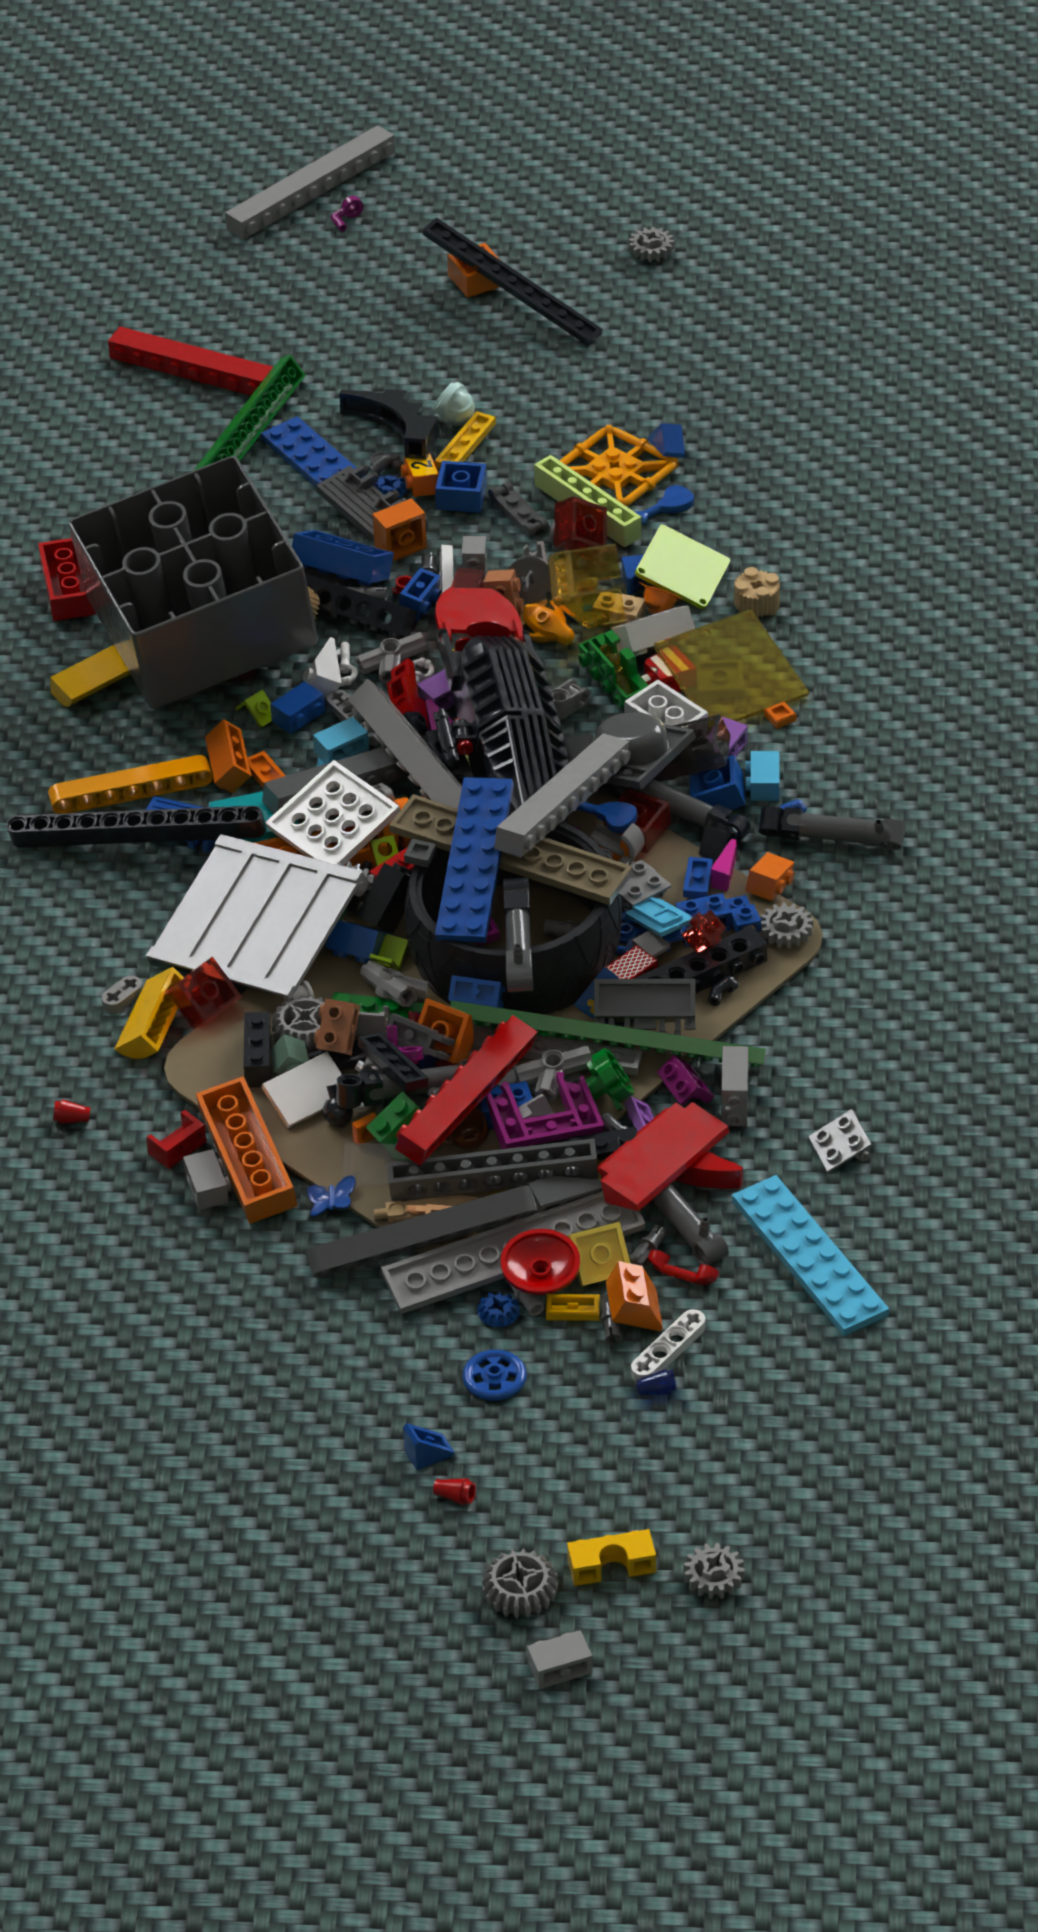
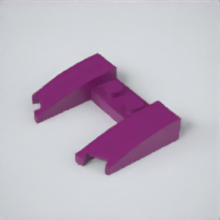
(579, 1118)

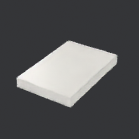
(302, 1090)

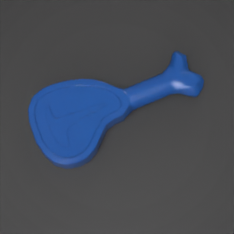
(675, 500)
(616, 815)

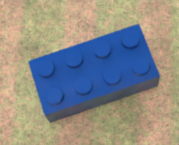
(342, 557)

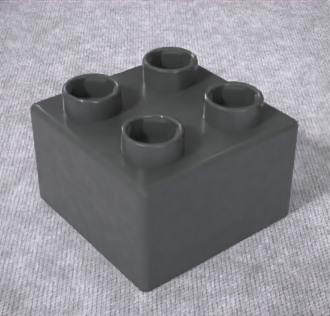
(194, 582)

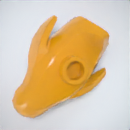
(547, 624)

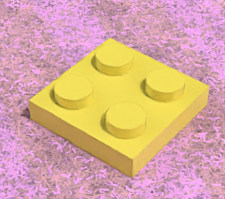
(599, 1252)

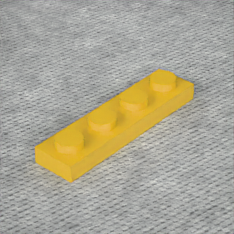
(467, 439)

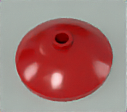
(540, 1252)

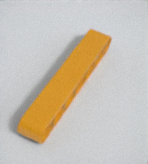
(130, 784)

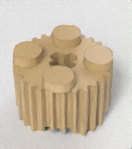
(757, 592)

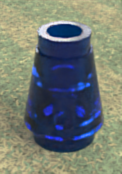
(657, 1383)

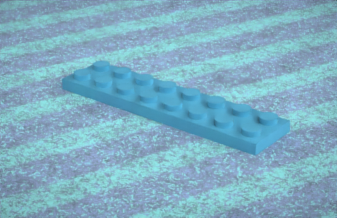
(810, 1255)

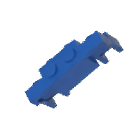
(731, 910)

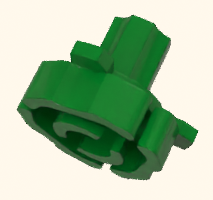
(608, 1078)

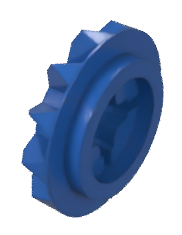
(397, 483)
(494, 1317)

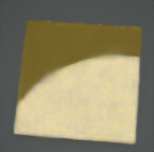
(731, 667)

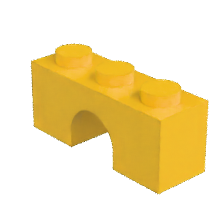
(631, 1549)

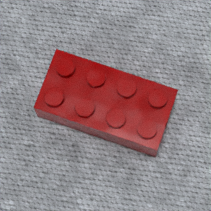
(63, 580)

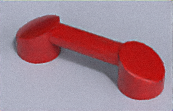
(704, 1276)

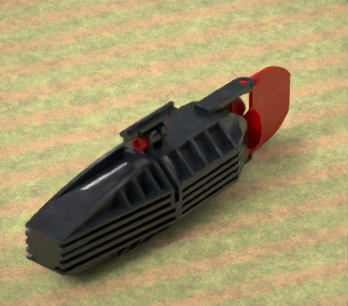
(498, 693)

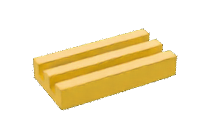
(578, 1308)

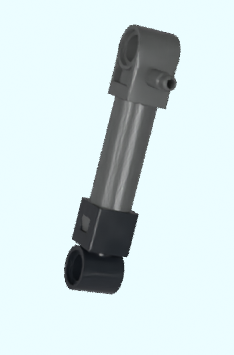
(518, 939)

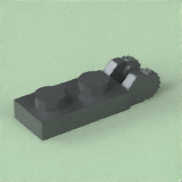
(416, 1034)

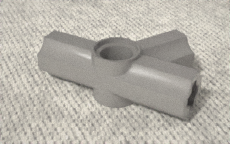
(390, 655)
(393, 984)
(544, 1070)

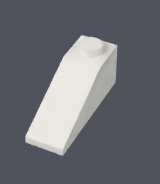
(324, 671)

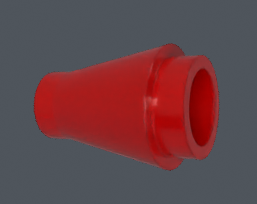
(70, 1112)
(456, 1490)

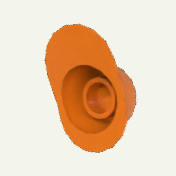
(658, 599)

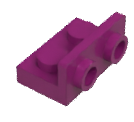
(684, 1081)

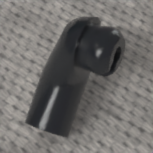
(719, 987)

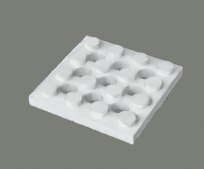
(333, 831)

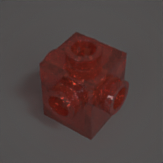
(708, 928)

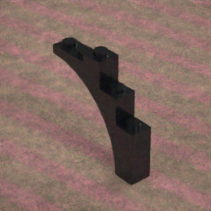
(395, 411)

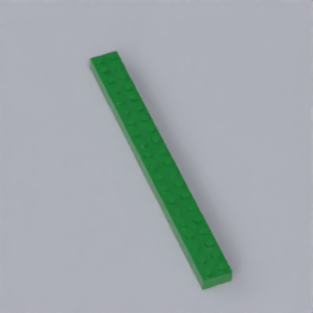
(256, 412)
(608, 1033)

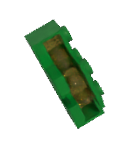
(612, 669)

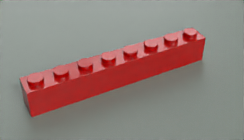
(187, 361)
(465, 1090)

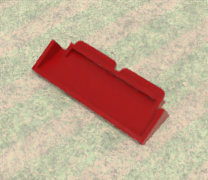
(658, 1155)

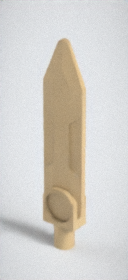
(396, 1212)

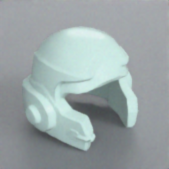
(454, 405)

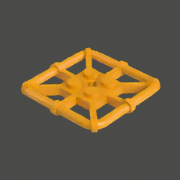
(619, 468)

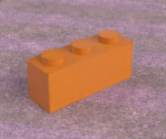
(227, 756)

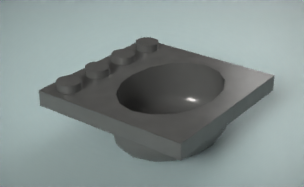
(650, 745)

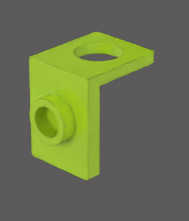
(259, 708)
(376, 842)
(391, 952)

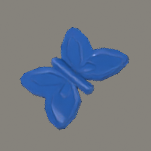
(336, 1198)

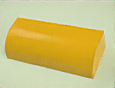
(88, 676)
(149, 1017)

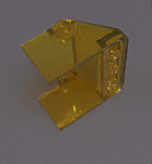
(580, 572)

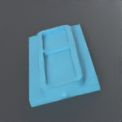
(658, 916)

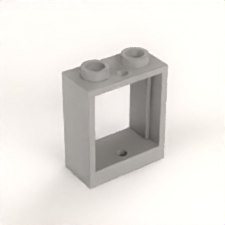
(734, 1085)

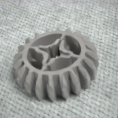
(298, 1019)
(532, 1573)

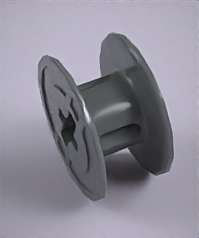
(541, 575)

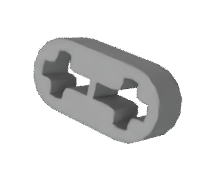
(125, 991)

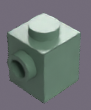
(288, 1054)

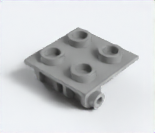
(642, 885)
(841, 1141)

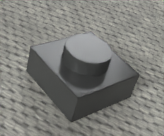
(419, 853)

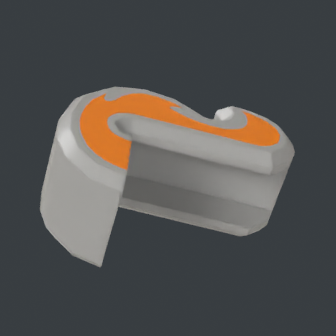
(619, 845)

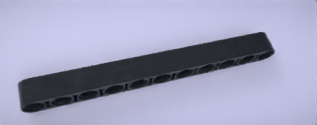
(136, 826)

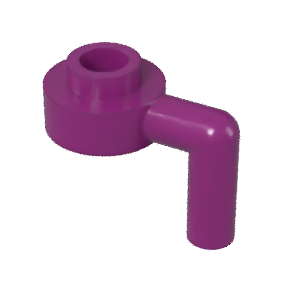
(350, 207)
(414, 1053)

